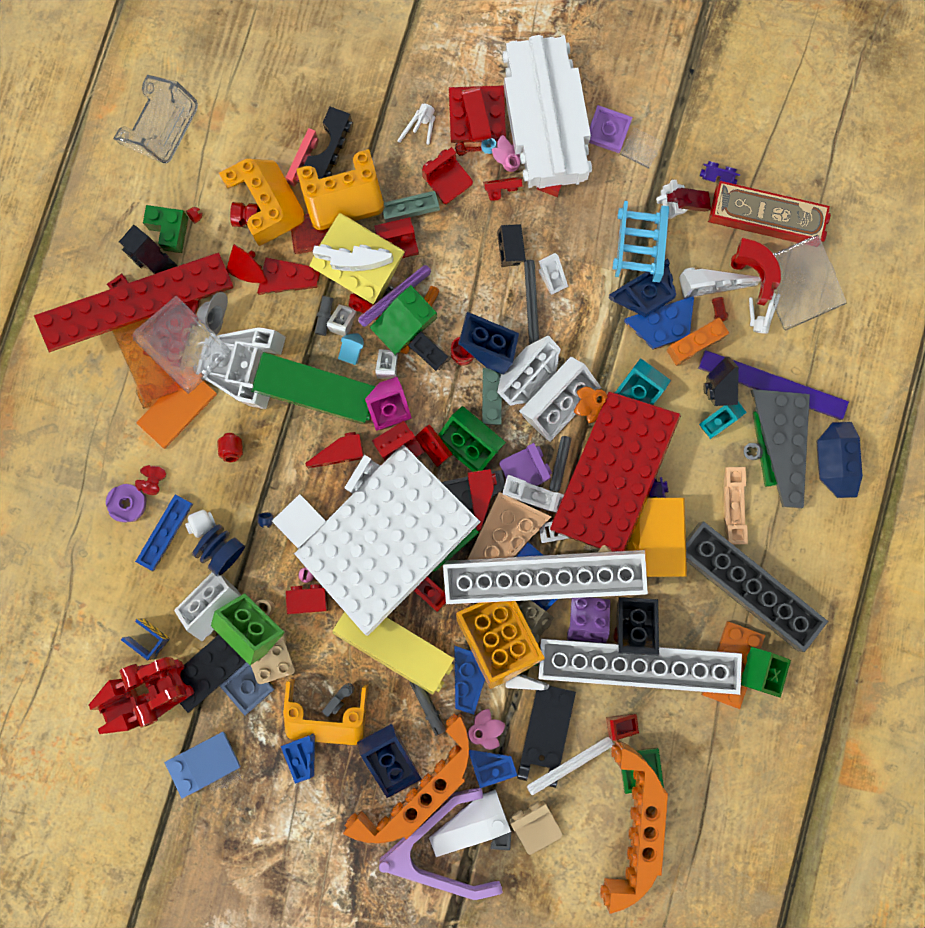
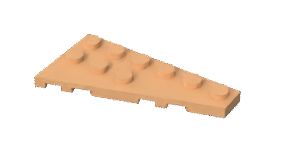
(506, 529)

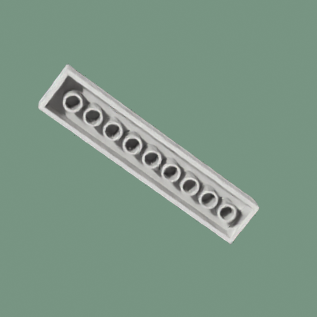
(545, 577)
(670, 670)

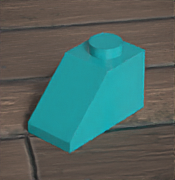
(722, 419)

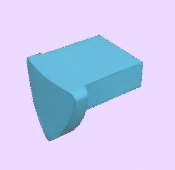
(351, 348)

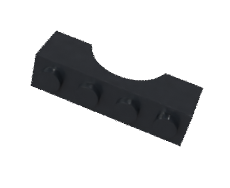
(337, 125)

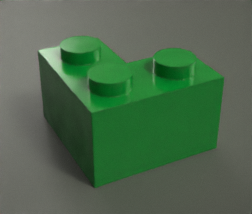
(170, 224)

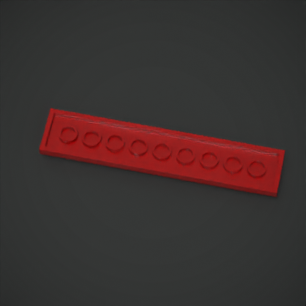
(132, 302)

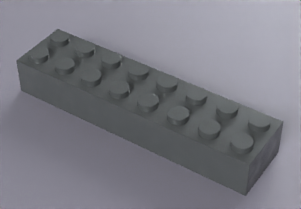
(753, 587)

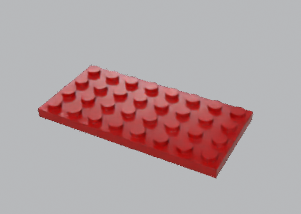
(615, 473)

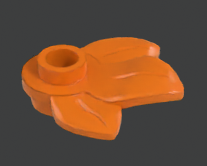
(588, 404)

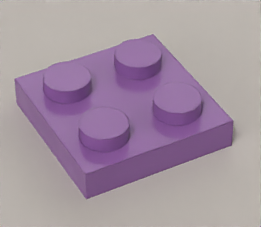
(609, 129)

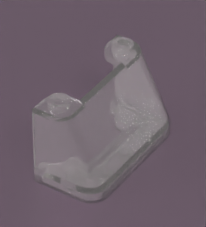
(161, 120)

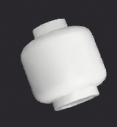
(200, 523)

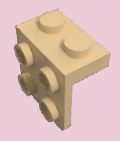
(274, 664)
(535, 827)

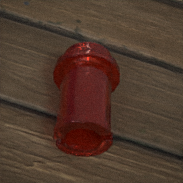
(719, 309)

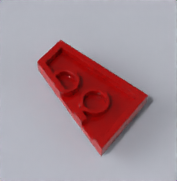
(287, 276)

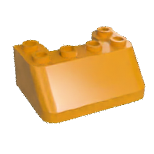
(348, 193)
(272, 194)

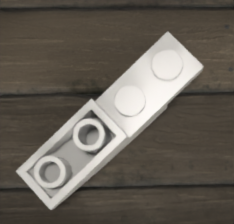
(360, 259)

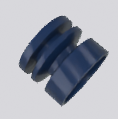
(215, 547)

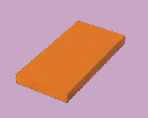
(174, 413)

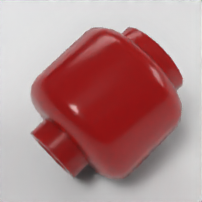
(230, 447)

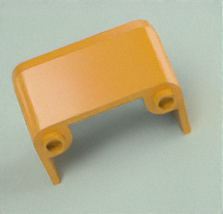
(345, 733)

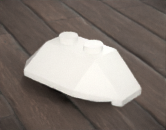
(529, 371)

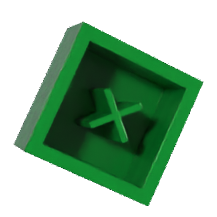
(765, 672)

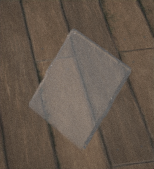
(806, 283)

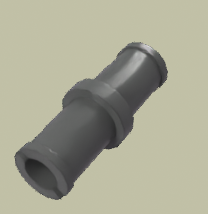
(323, 315)

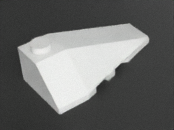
(705, 282)
(474, 824)

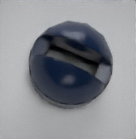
(265, 519)

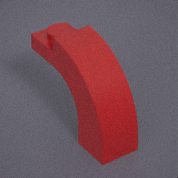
(764, 262)

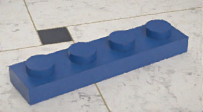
(164, 532)

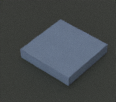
(245, 690)

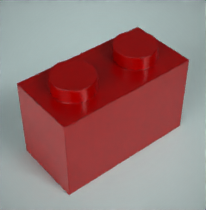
(306, 600)

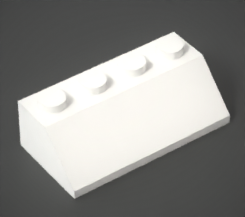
(555, 402)

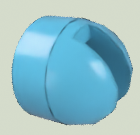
(491, 142)

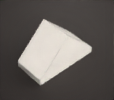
(341, 320)
(386, 365)

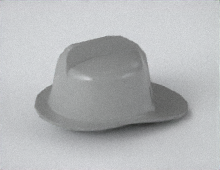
(213, 312)

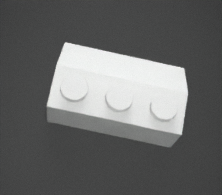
(199, 607)

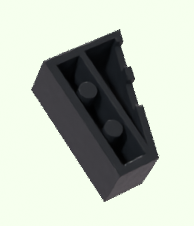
(145, 251)

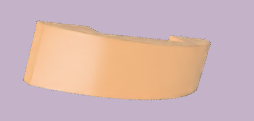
(735, 505)

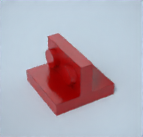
(400, 234)
(394, 439)

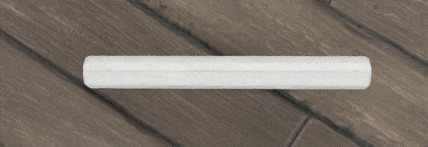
(569, 766)

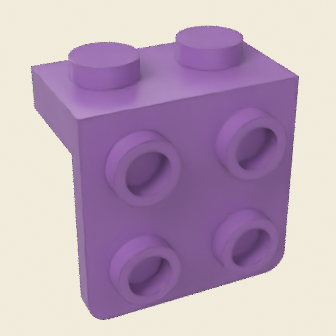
(527, 466)

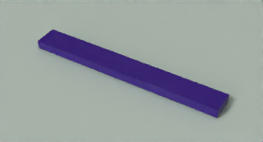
(763, 380)

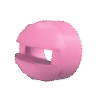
(310, 577)

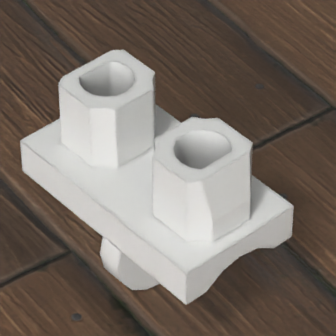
(673, 207)

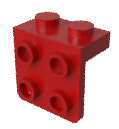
(446, 176)

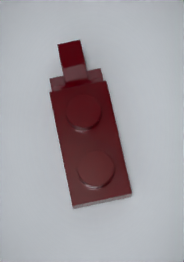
(690, 199)

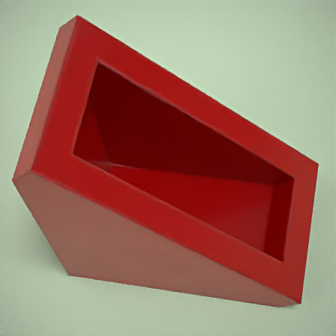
(622, 726)

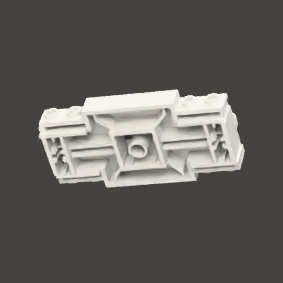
(547, 112)

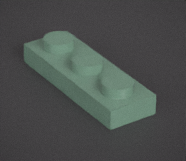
(410, 206)
(490, 398)

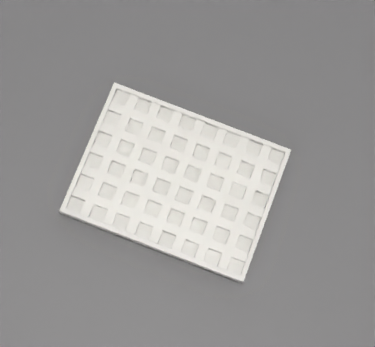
(386, 539)

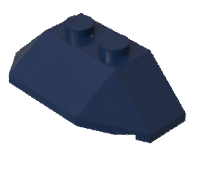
(840, 459)

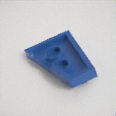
(468, 680)

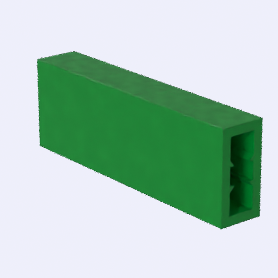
(312, 388)

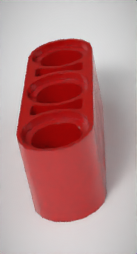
(476, 114)

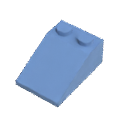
(202, 764)

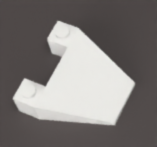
(239, 367)

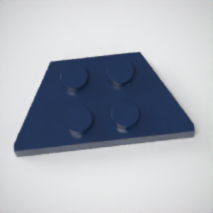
(644, 295)

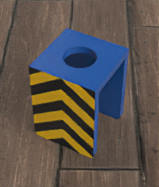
(163, 639)

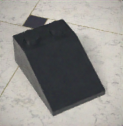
(637, 626)

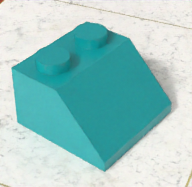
(643, 383)

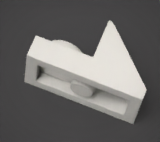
(552, 273)

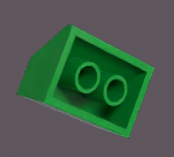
(470, 440)

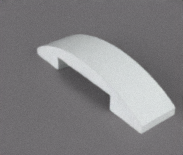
(532, 494)

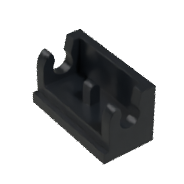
(511, 245)
(429, 351)

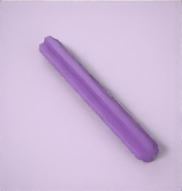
(385, 302)

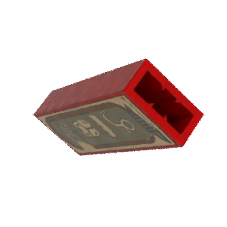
(768, 213)

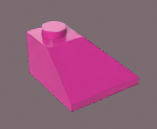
(388, 404)

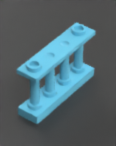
(658, 235)

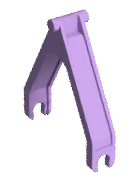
(399, 862)

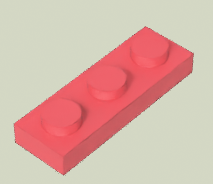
(308, 144)

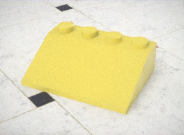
(368, 283)

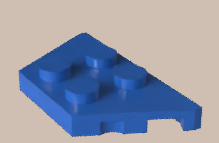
(665, 324)

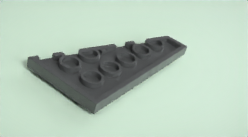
(785, 436)

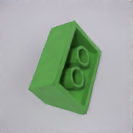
(246, 628)

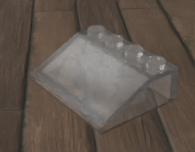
(181, 344)

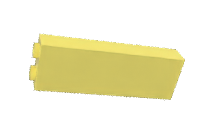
(399, 651)

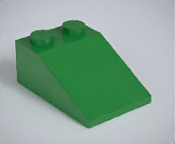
(403, 320)

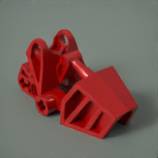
(127, 710)

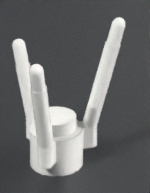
(424, 115)
(762, 323)

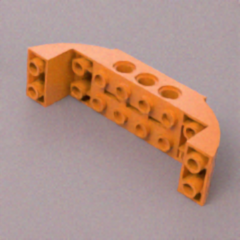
(402, 822)
(645, 834)

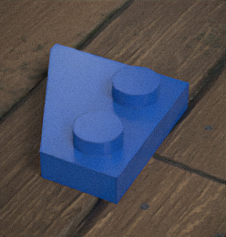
(300, 757)
(491, 767)

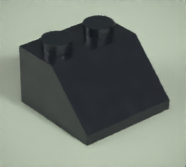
(722, 383)

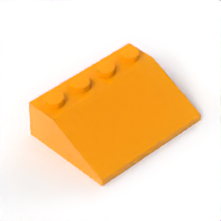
(662, 536)
(499, 640)

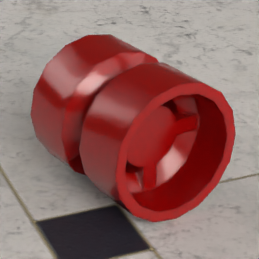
(240, 213)
(459, 354)

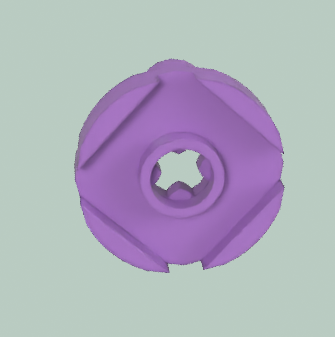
(115, 505)

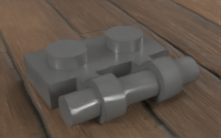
(336, 702)

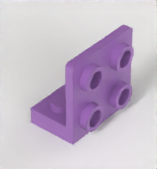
(589, 620)

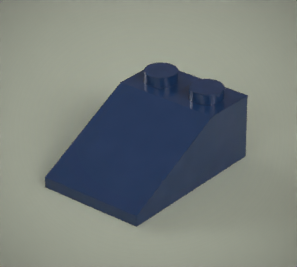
(489, 342)
(388, 760)

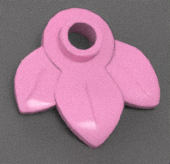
(505, 153)
(489, 730)

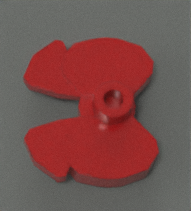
(154, 475)

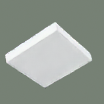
(299, 521)

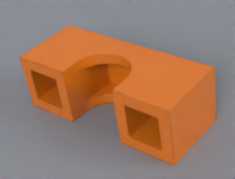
(697, 341)

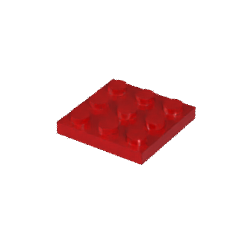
(495, 109)

